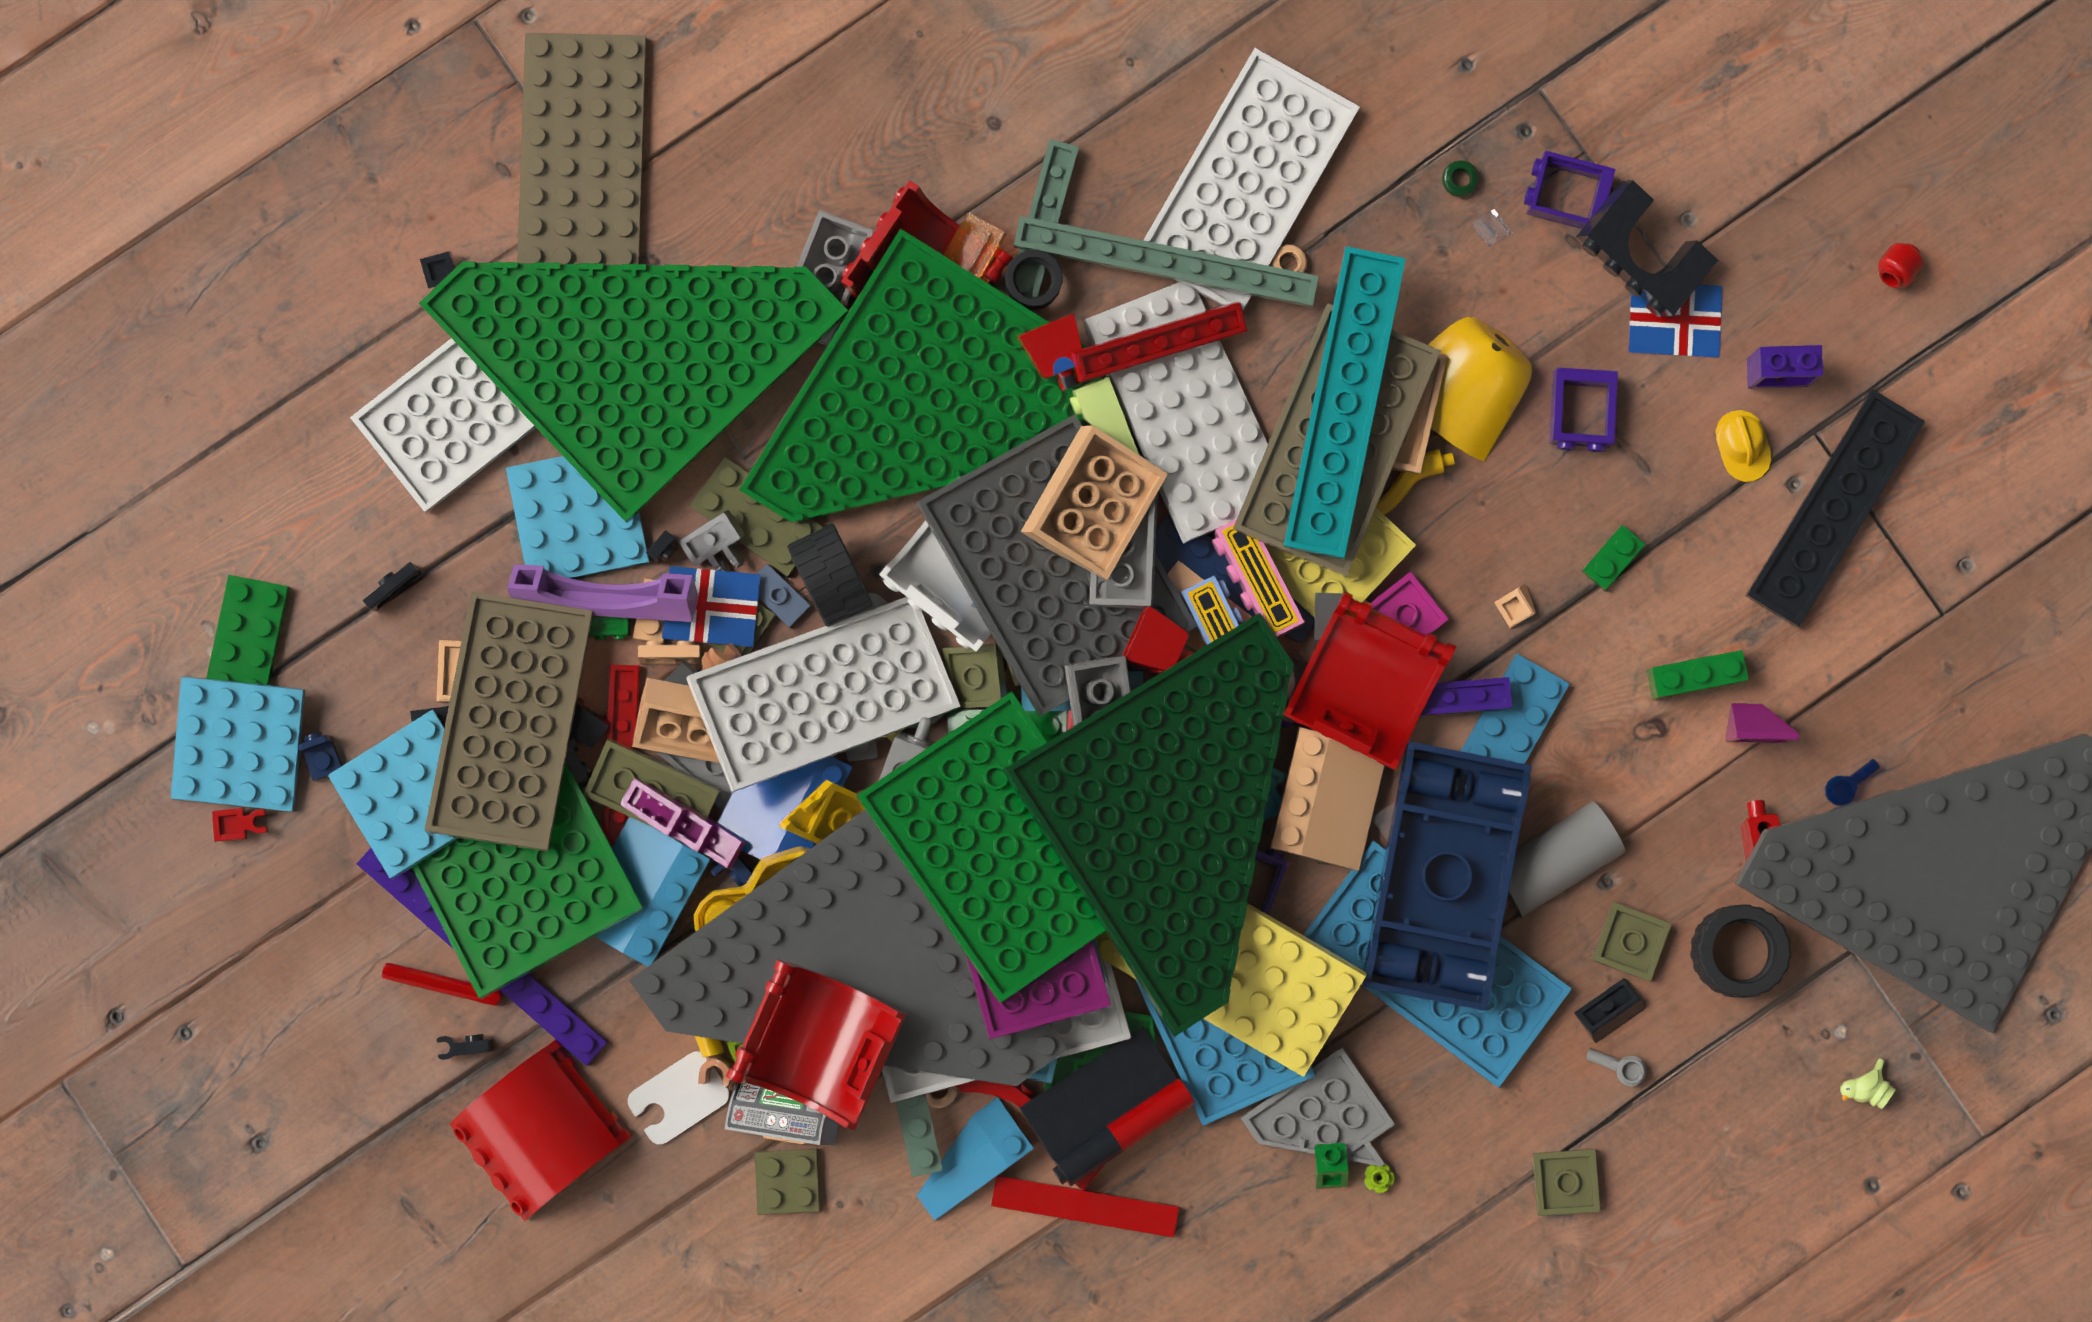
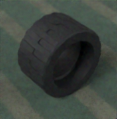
(830, 575)
(1777, 943)

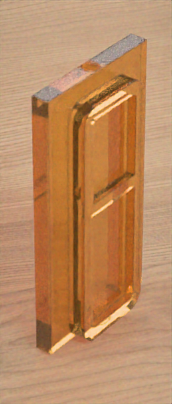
(975, 244)

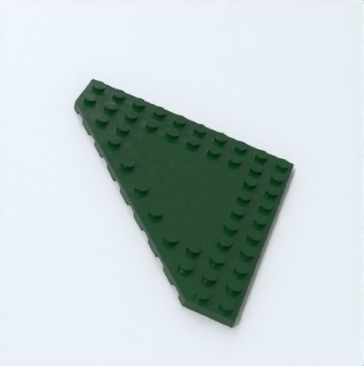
(1165, 813)

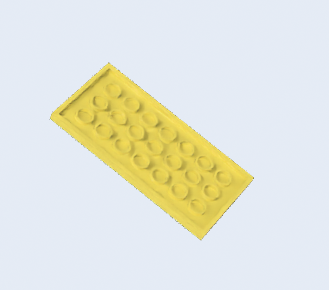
(1282, 990)

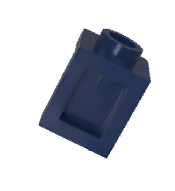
(320, 755)
(740, 871)

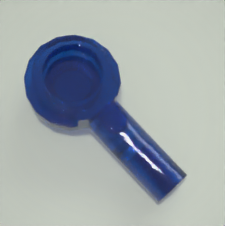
(1842, 789)

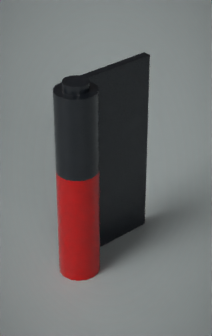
(1106, 1107)

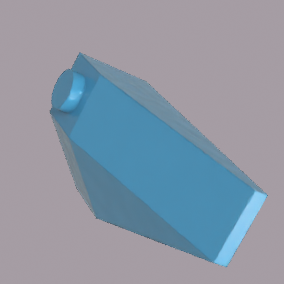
(978, 1154)

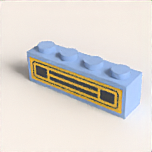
(1210, 609)

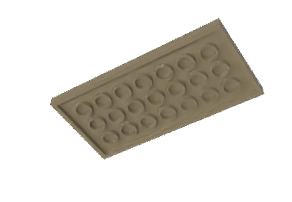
(582, 148)
(1271, 494)
(509, 721)

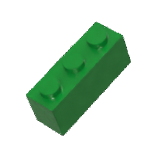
(1697, 674)

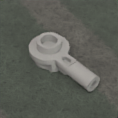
(1629, 1070)

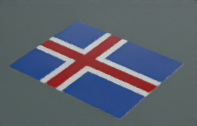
(1687, 333)
(723, 610)

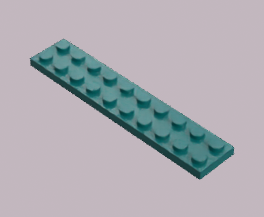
(1344, 402)

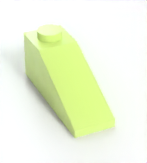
(1101, 409)

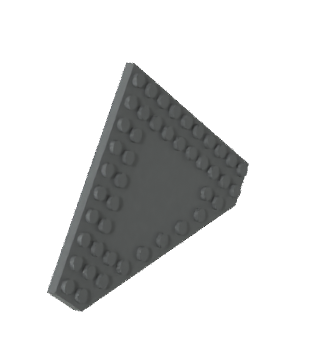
(1943, 875)
(859, 920)

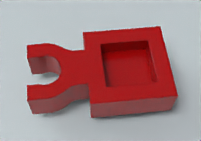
(233, 824)

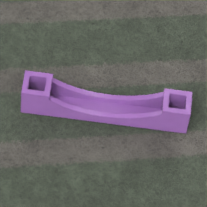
(667, 598)

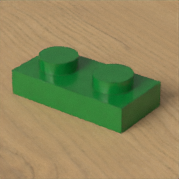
(1613, 557)

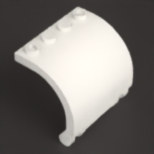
(932, 585)

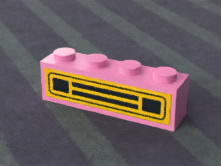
(1258, 578)

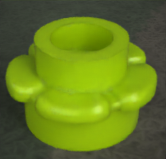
(1382, 1185)

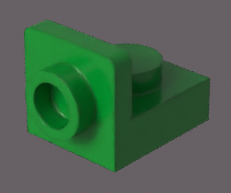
(1331, 1165)

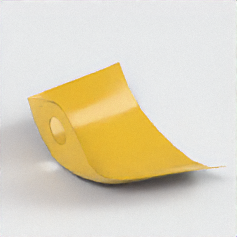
(1477, 385)

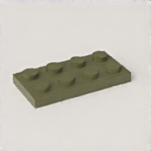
(764, 530)
(622, 764)

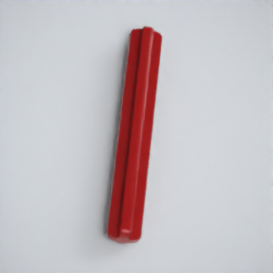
(436, 983)

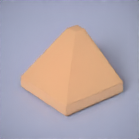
(1516, 606)

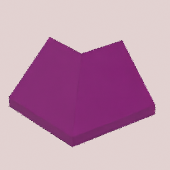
(1757, 725)

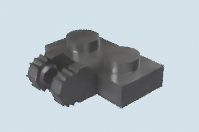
(713, 537)

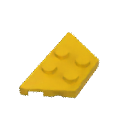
(822, 812)

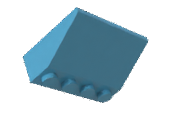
(664, 879)

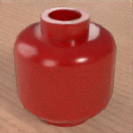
(1900, 265)

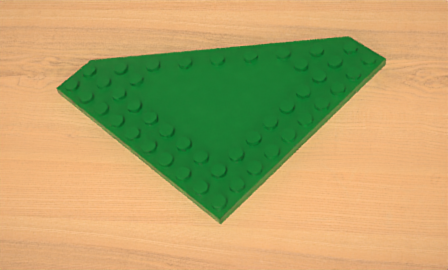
(632, 360)
(909, 391)

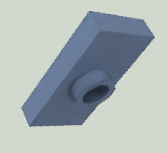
(780, 597)

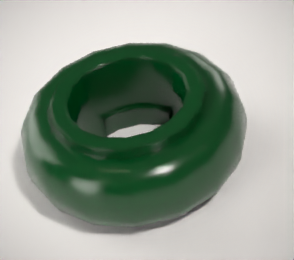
(1466, 167)

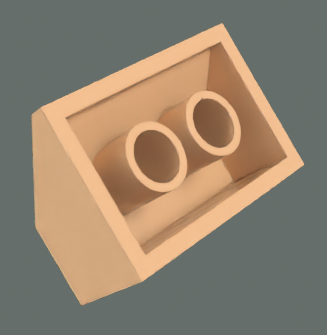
(672, 722)

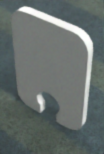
(680, 1097)

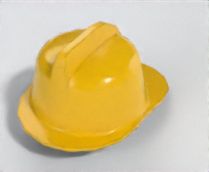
(1743, 445)

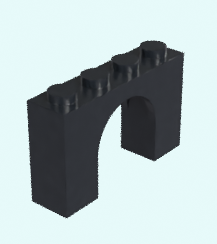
(1608, 237)

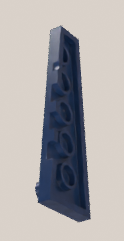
(1204, 560)

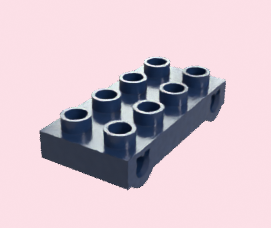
(1446, 875)

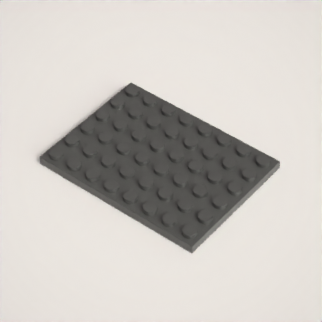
(1021, 589)

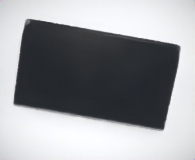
(1610, 1010)

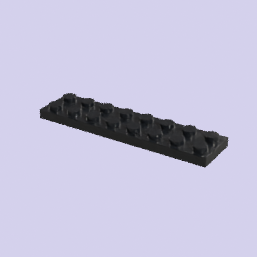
(1834, 508)

